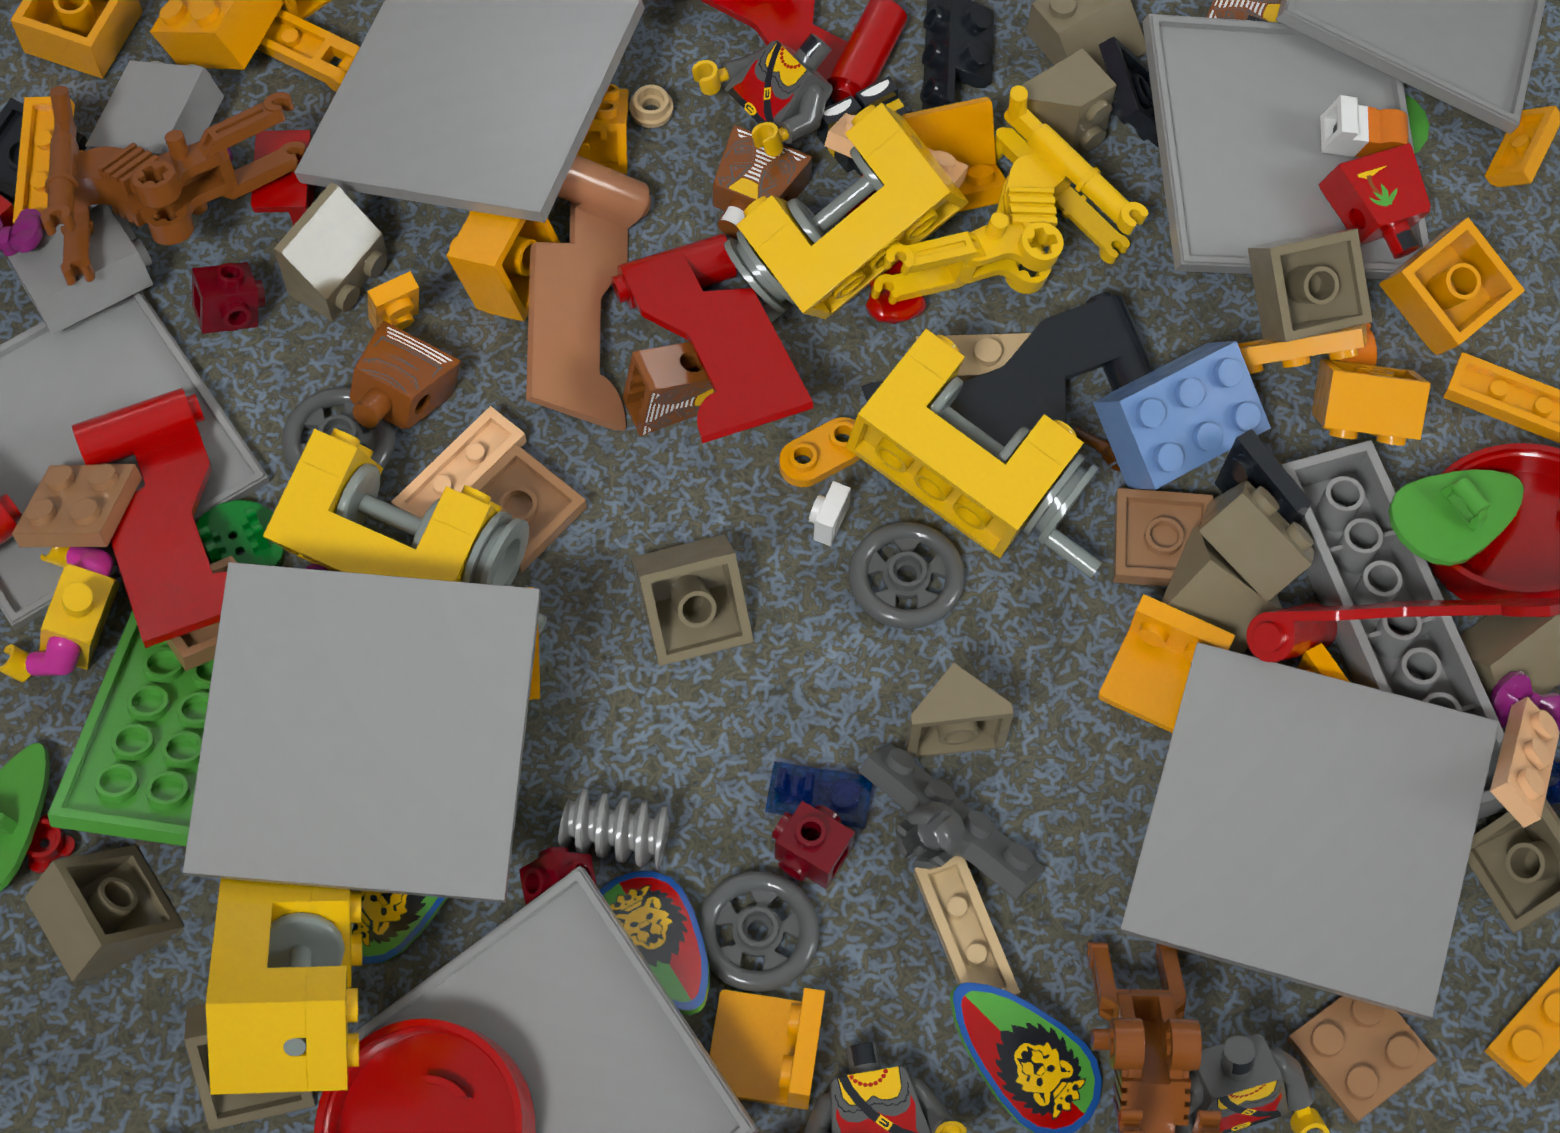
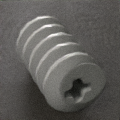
(614, 829)

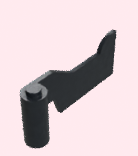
(1055, 351)

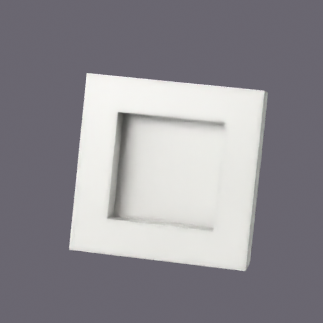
(830, 512)

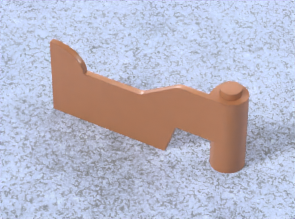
(568, 292)

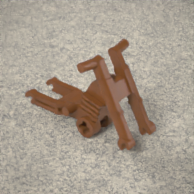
(154, 187)
(1149, 1047)

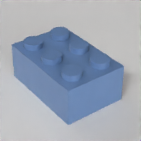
(1181, 415)

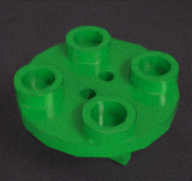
(249, 523)

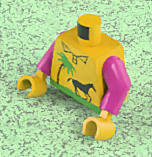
(73, 617)

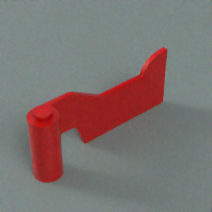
(851, 63)
(727, 330)
(157, 536)
(1296, 629)

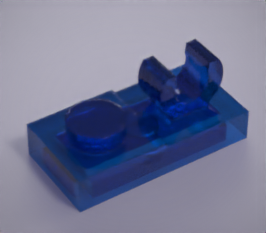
(840, 791)

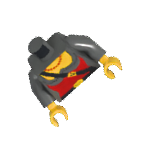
(776, 89)
(1251, 1086)
(878, 1100)

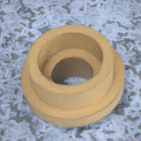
(647, 96)

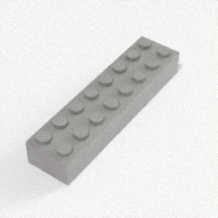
(1364, 564)

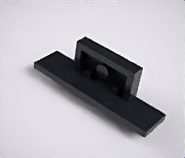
(955, 49)

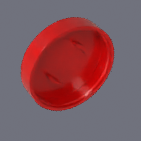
(1527, 552)
(429, 1081)

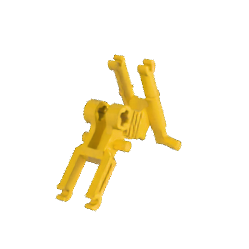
(1022, 220)

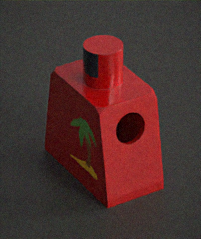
(1380, 197)

